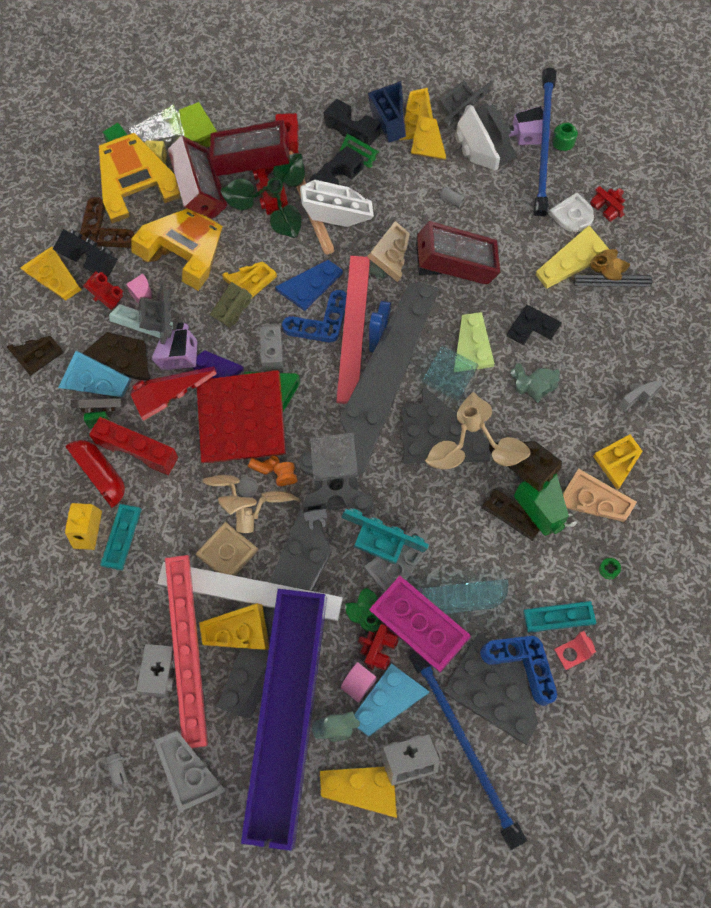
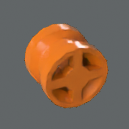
(285, 474)

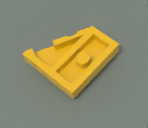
(427, 139)
(252, 277)

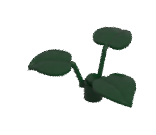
(285, 220)

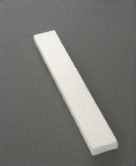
(245, 589)

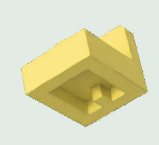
(158, 148)

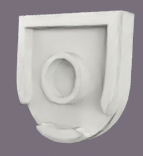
(573, 213)

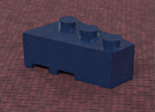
(388, 108)

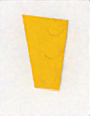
(417, 105)
(237, 629)

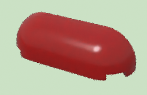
(98, 470)

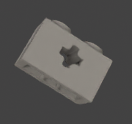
(271, 349)
(149, 682)
(410, 759)

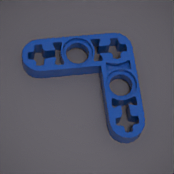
(377, 324)
(322, 327)
(525, 654)

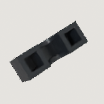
(338, 117)
(344, 163)
(73, 247)

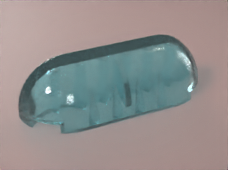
(467, 596)

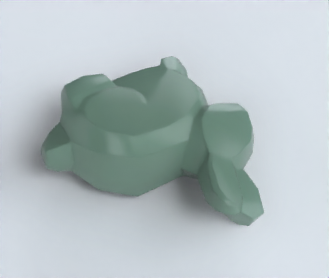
(538, 383)
(335, 727)

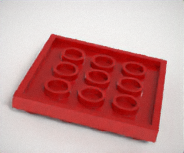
(241, 417)

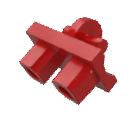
(612, 200)
(103, 290)
(374, 656)

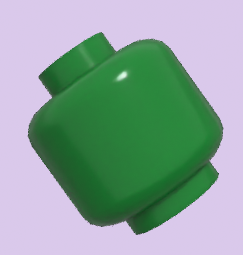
(564, 136)

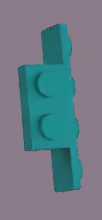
(381, 539)

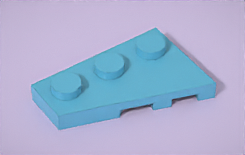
(93, 377)
(388, 699)

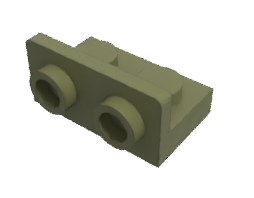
(231, 305)

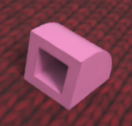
(139, 288)
(358, 682)

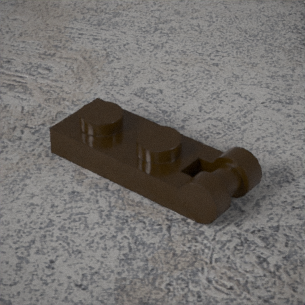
(511, 514)

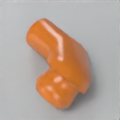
(264, 467)

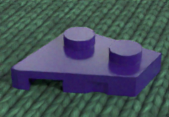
(223, 366)

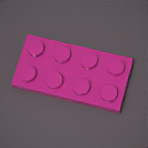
(420, 623)

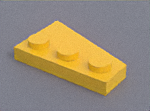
(52, 273)
(360, 788)

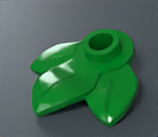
(360, 611)

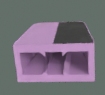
(528, 126)
(178, 351)

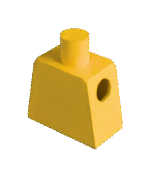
(83, 521)

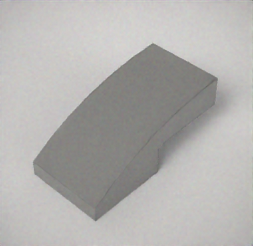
(643, 393)

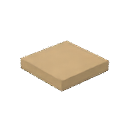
(227, 551)

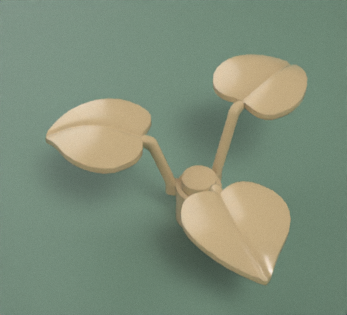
(472, 417)
(237, 504)

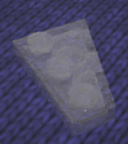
(160, 126)

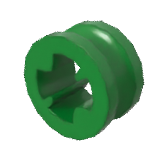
(604, 573)

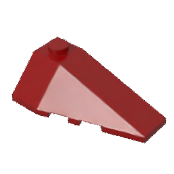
(155, 393)

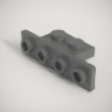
(457, 99)
(498, 132)
(155, 313)

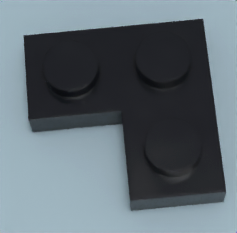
(533, 320)

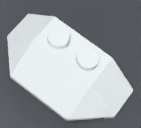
(476, 140)
(335, 204)

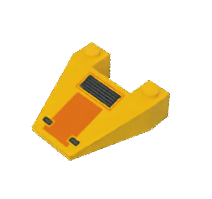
(130, 167)
(186, 235)

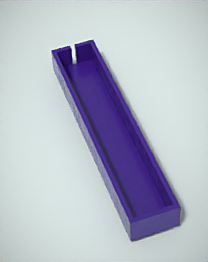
(284, 720)

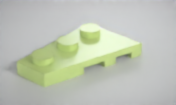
(474, 341)

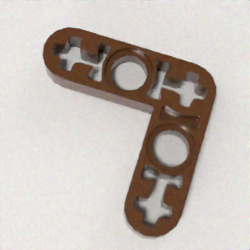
(95, 229)

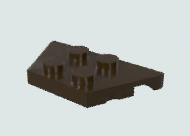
(121, 354)
(538, 467)

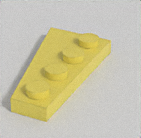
(571, 258)

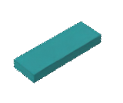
(120, 537)
(559, 617)

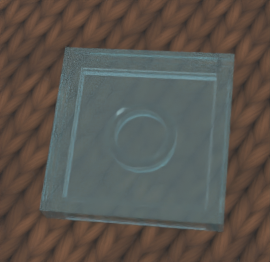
(450, 373)

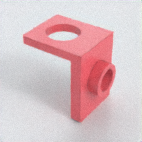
(582, 645)

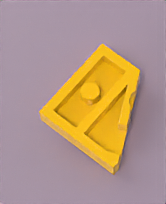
(618, 459)

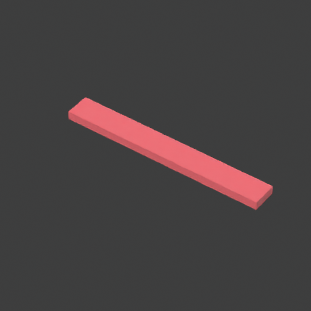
(353, 327)
(186, 651)

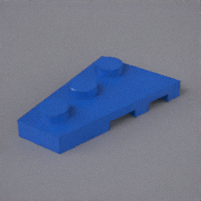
(310, 285)

